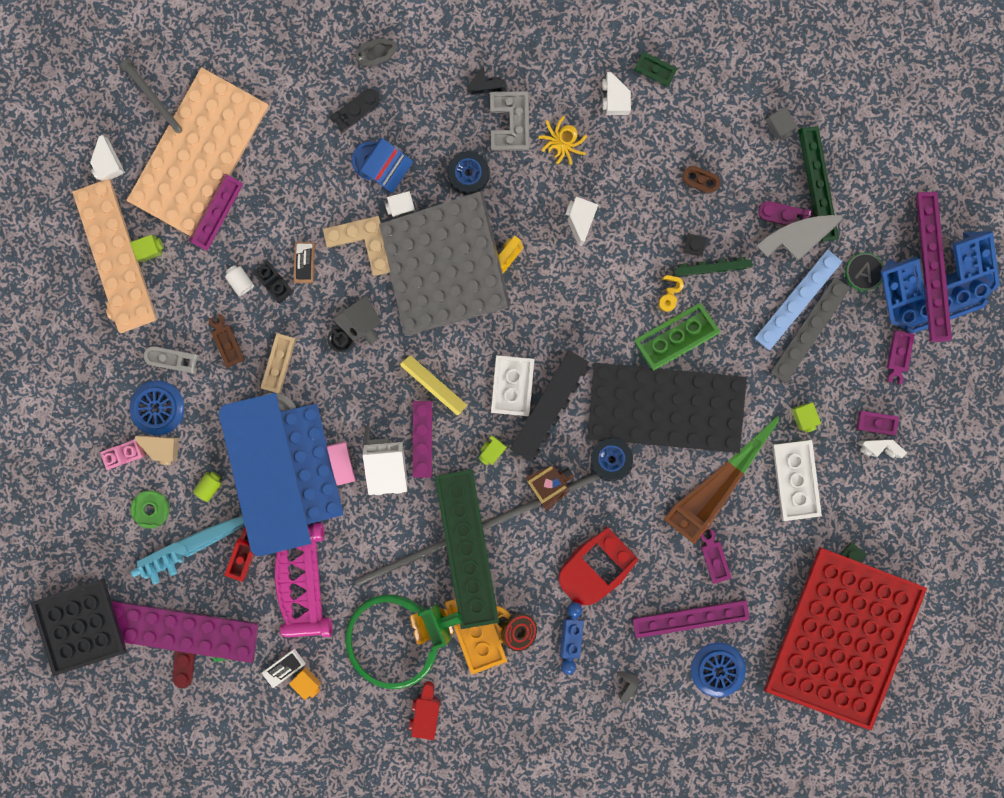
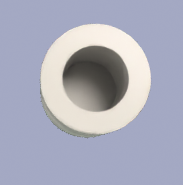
(239, 280)

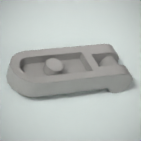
(171, 359)

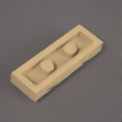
(278, 363)

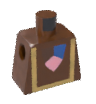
(549, 485)

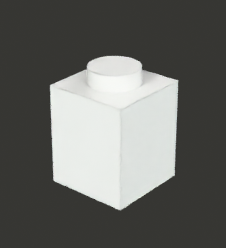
(400, 205)

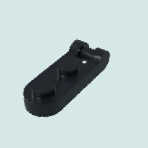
(356, 109)

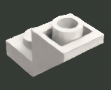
(875, 447)

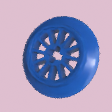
(174, 397)
(703, 656)

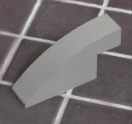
(800, 235)

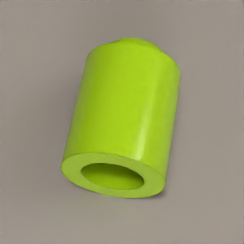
(207, 486)

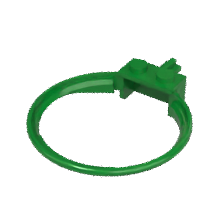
(435, 625)

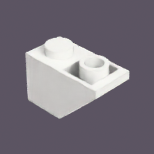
(617, 97)

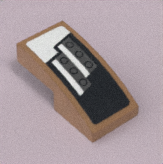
(304, 262)

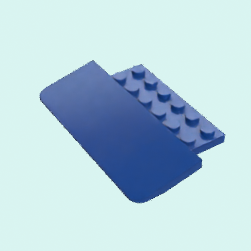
(279, 471)

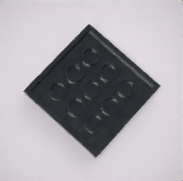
(78, 627)

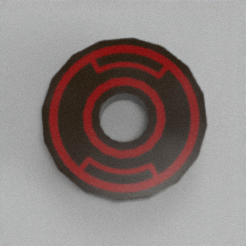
(527, 636)

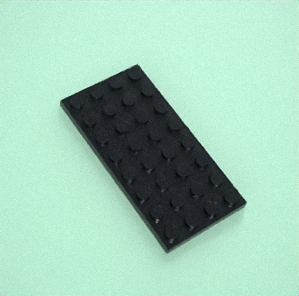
(667, 407)

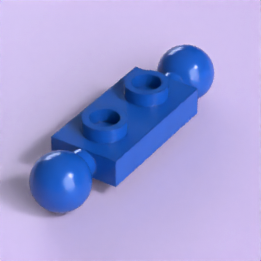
(571, 638)

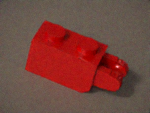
(240, 559)
(426, 713)

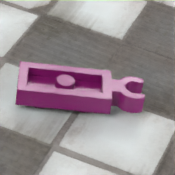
(899, 355)
(715, 559)

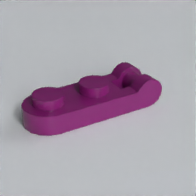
(781, 213)

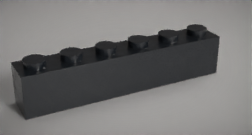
(549, 405)

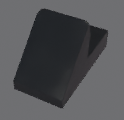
(479, 85)

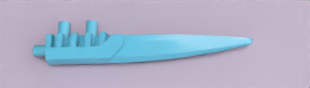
(172, 554)

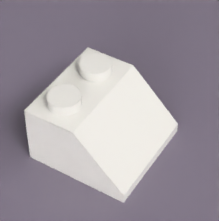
(580, 218)

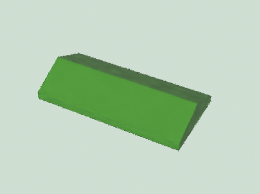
(678, 339)

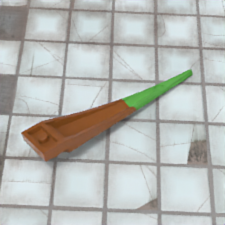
(701, 506)

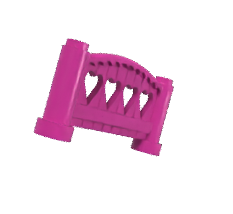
(311, 622)

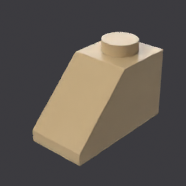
(159, 448)

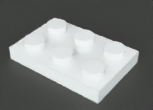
(512, 385)

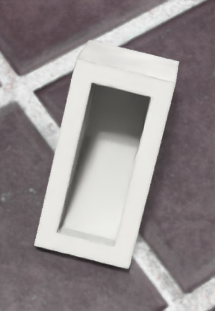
(105, 161)

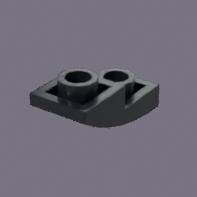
(273, 282)

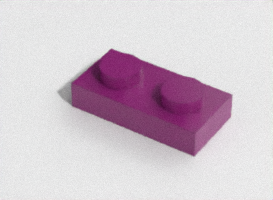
(877, 423)

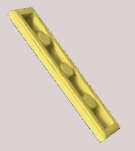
(432, 384)

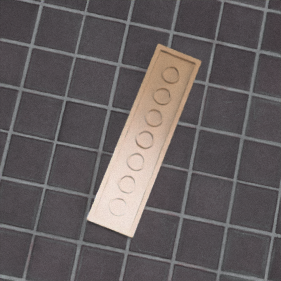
(114, 256)

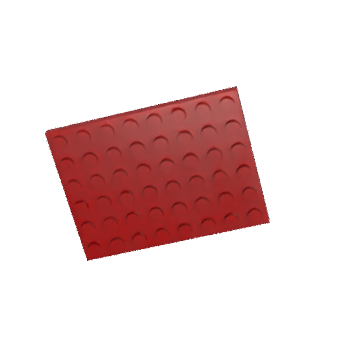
(845, 638)

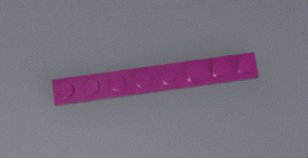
(933, 267)

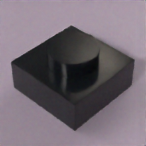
(694, 244)

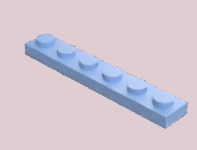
(798, 299)

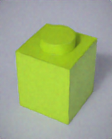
(147, 248)
(806, 417)

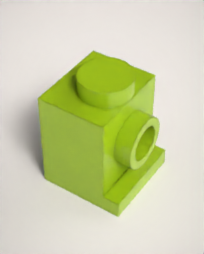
(491, 451)

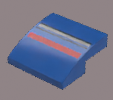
(386, 165)

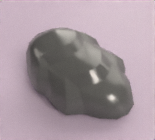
(375, 52)

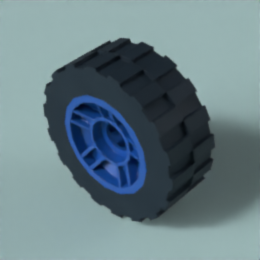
(464, 162)
(615, 449)

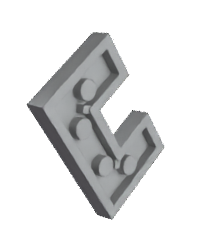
(518, 106)

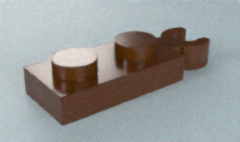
(226, 342)

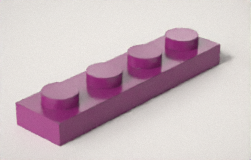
(216, 212)
(422, 439)

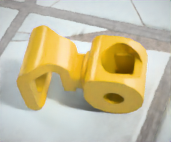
(668, 301)

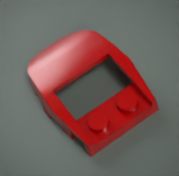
(582, 582)

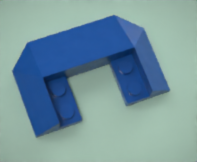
(970, 284)

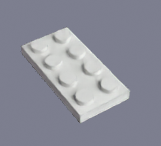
(797, 480)

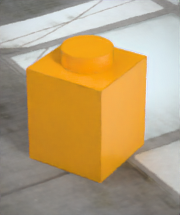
(305, 684)

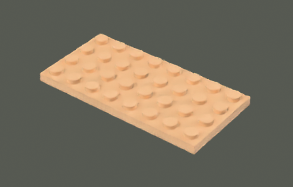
(190, 164)

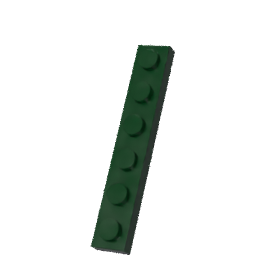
(817, 176)

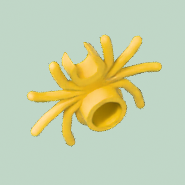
(562, 140)

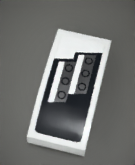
(283, 668)

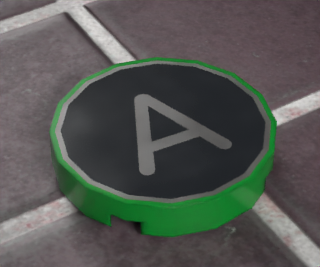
(864, 271)

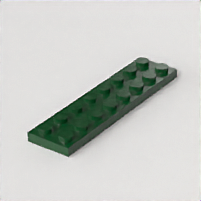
(466, 549)

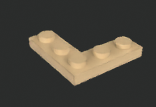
(355, 231)

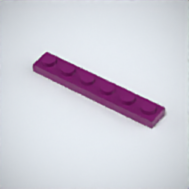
(690, 618)

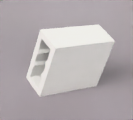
(385, 468)

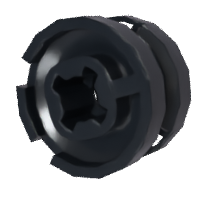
(339, 340)

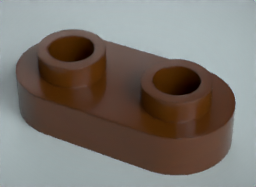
(700, 180)

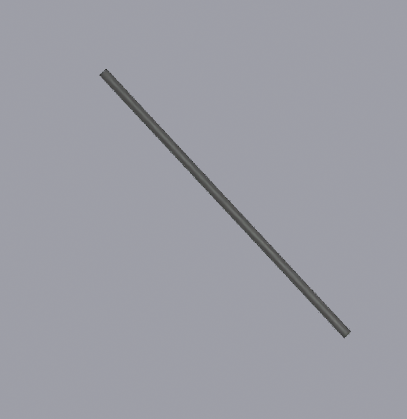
(487, 524)

